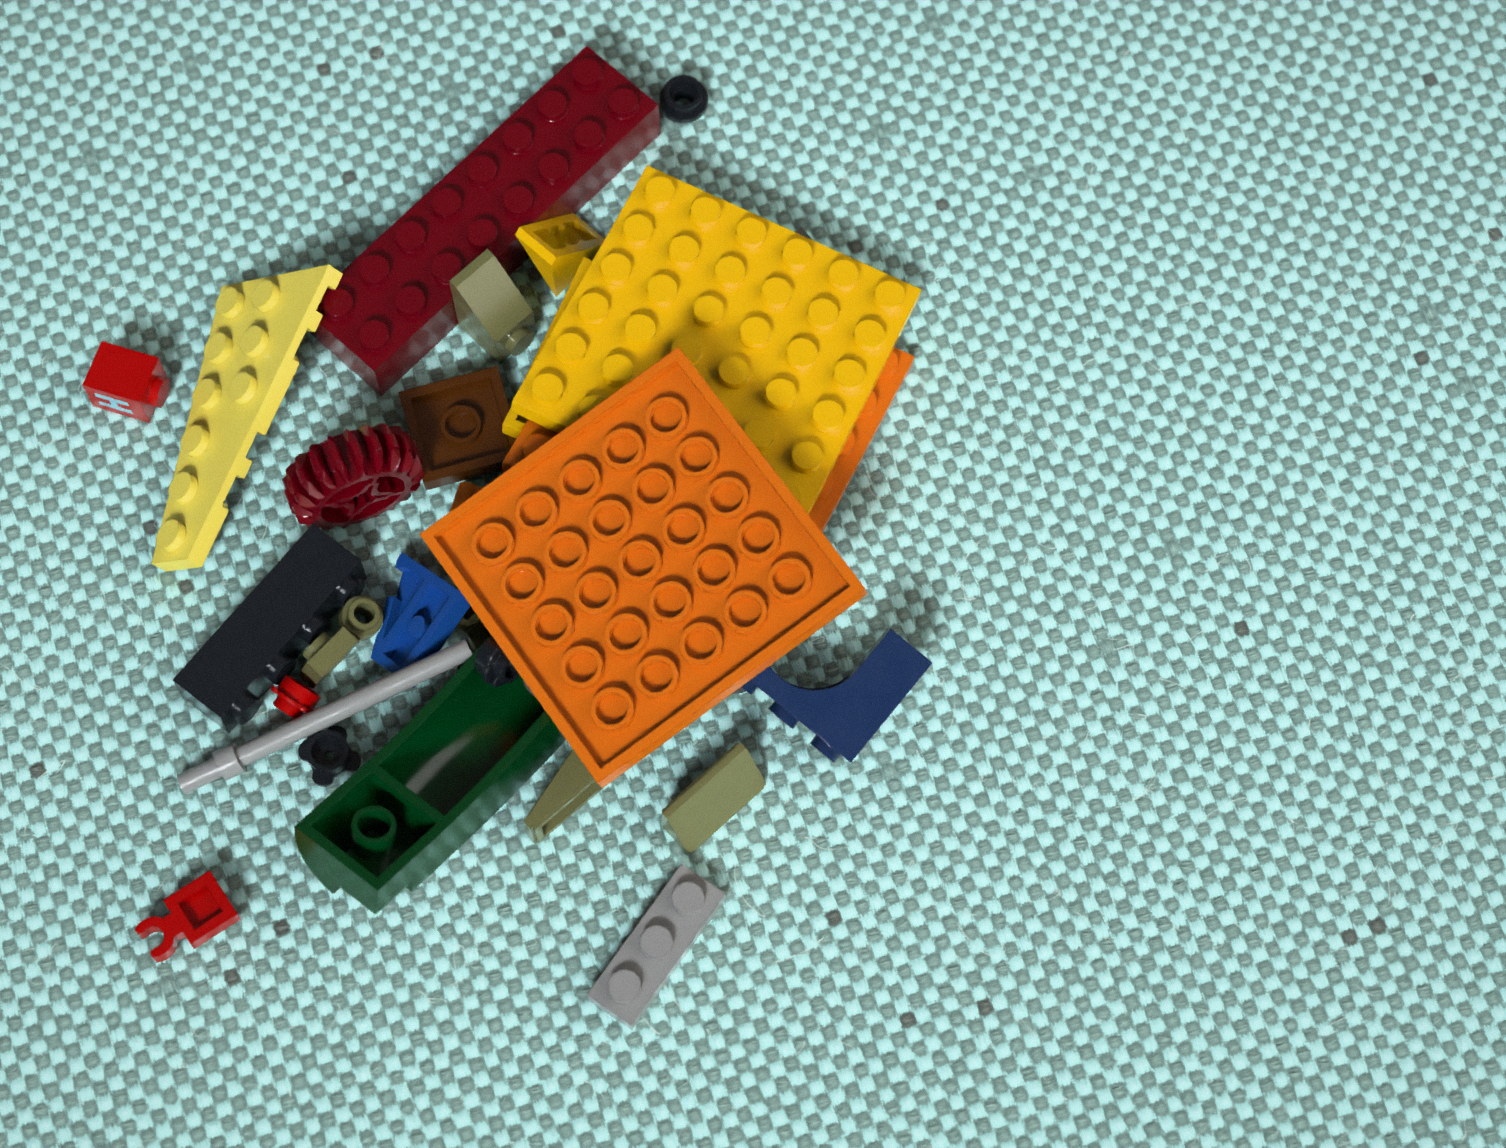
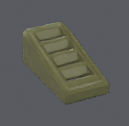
(561, 799)

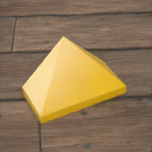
(559, 247)

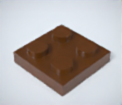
(458, 426)

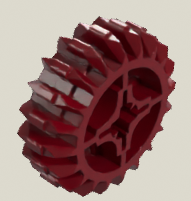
(353, 476)

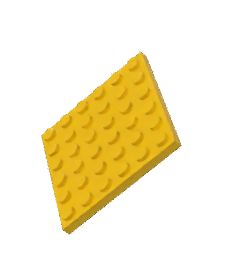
(761, 313)

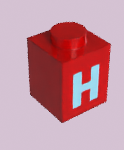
(126, 382)

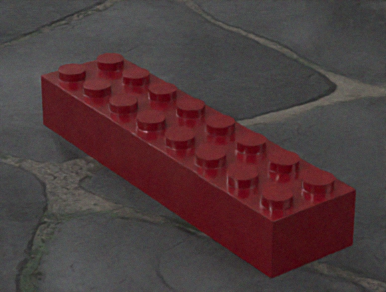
(531, 169)

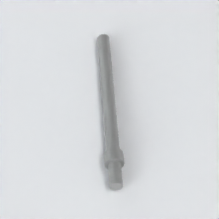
(232, 759)

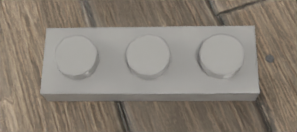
(656, 946)

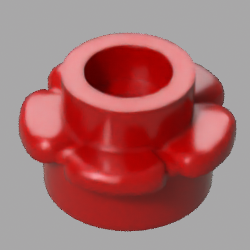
(294, 697)

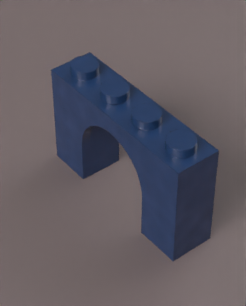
(856, 706)

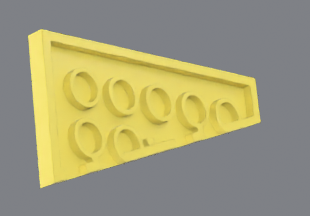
(235, 397)

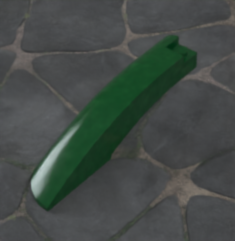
(427, 788)

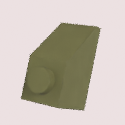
(492, 308)

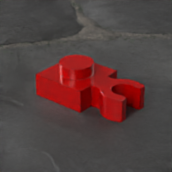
(196, 913)

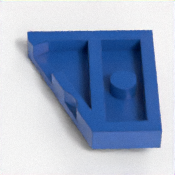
(418, 617)

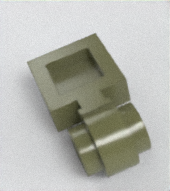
(328, 652)

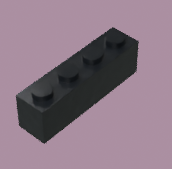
(271, 629)

